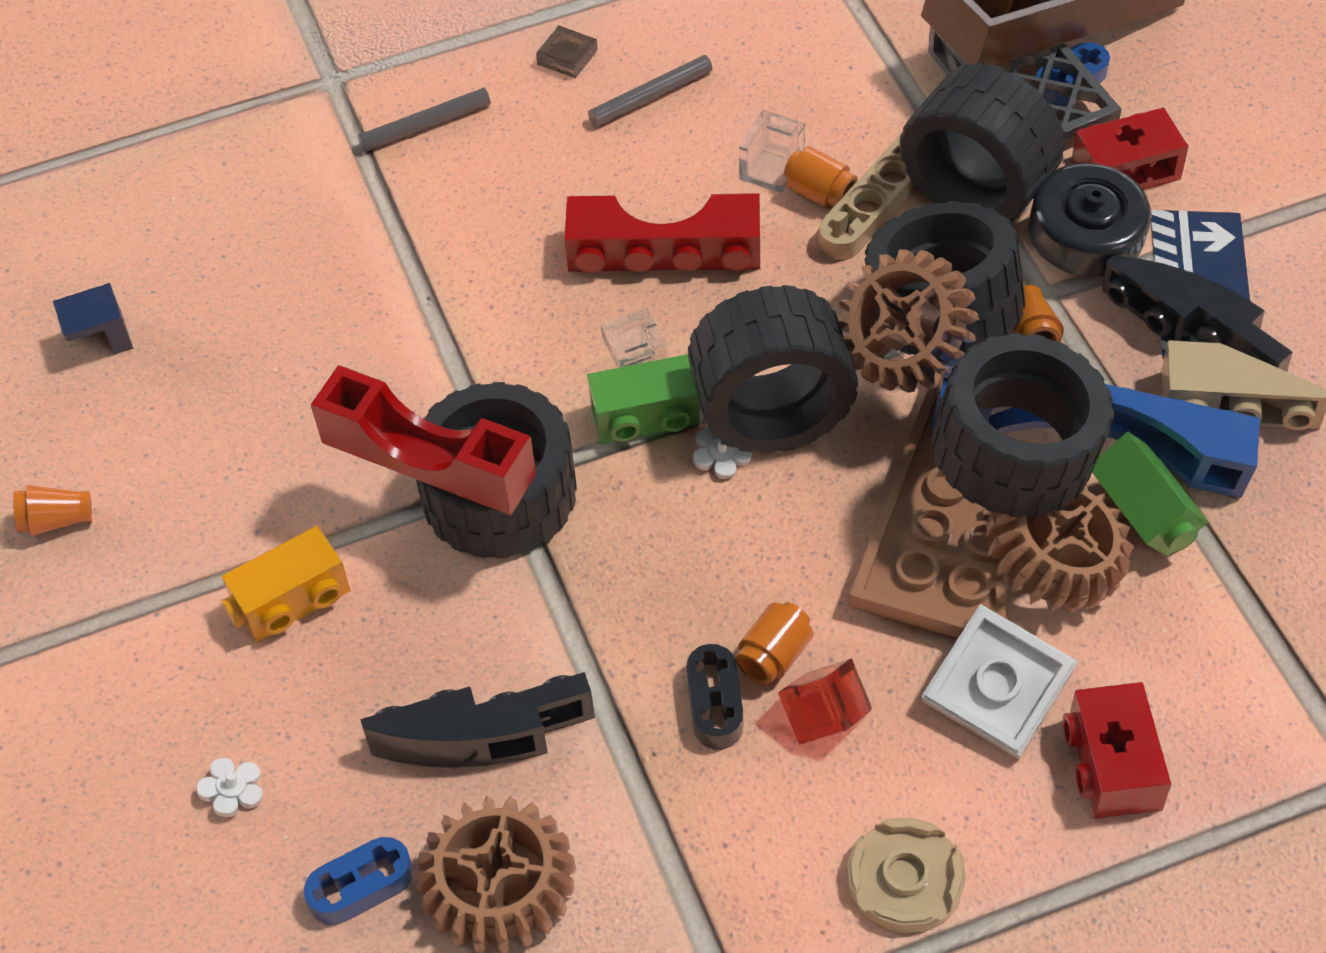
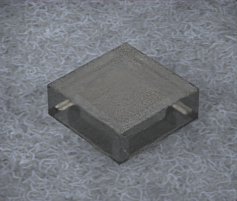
(567, 51)

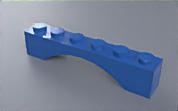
(1197, 442)

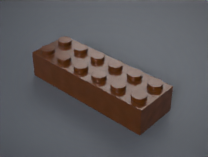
(1010, 29)

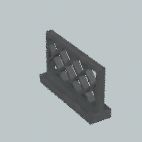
(1085, 87)

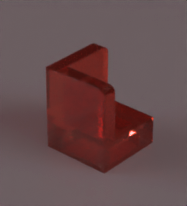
(825, 701)

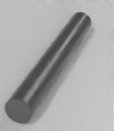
(650, 90)
(424, 119)

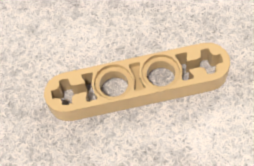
(865, 224)

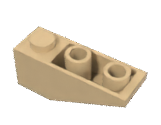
(1240, 383)

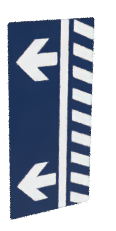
(1203, 244)

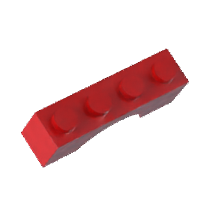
(715, 238)
(370, 422)

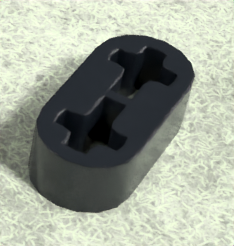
(726, 695)

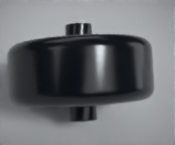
(1087, 217)

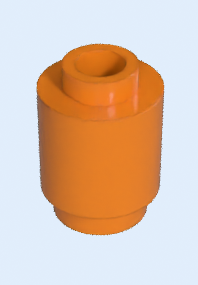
(818, 176)
(774, 642)

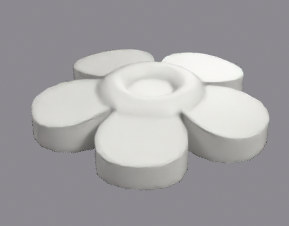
(715, 453)
(231, 787)

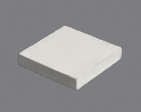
(999, 681)

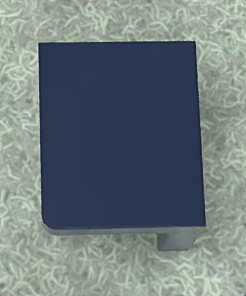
(91, 313)

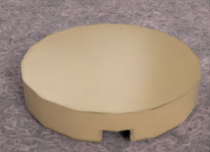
(906, 875)

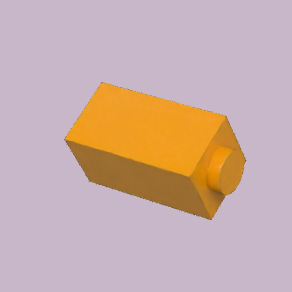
(285, 584)

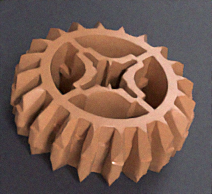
(873, 341)
(1077, 569)
(456, 860)

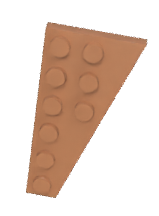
(928, 546)

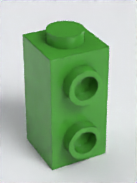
(643, 399)
(1149, 495)

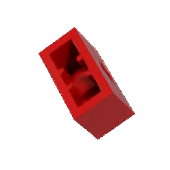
(1140, 145)
(1117, 750)

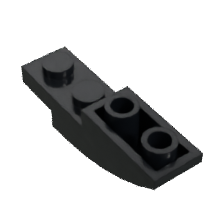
(1186, 304)
(459, 733)

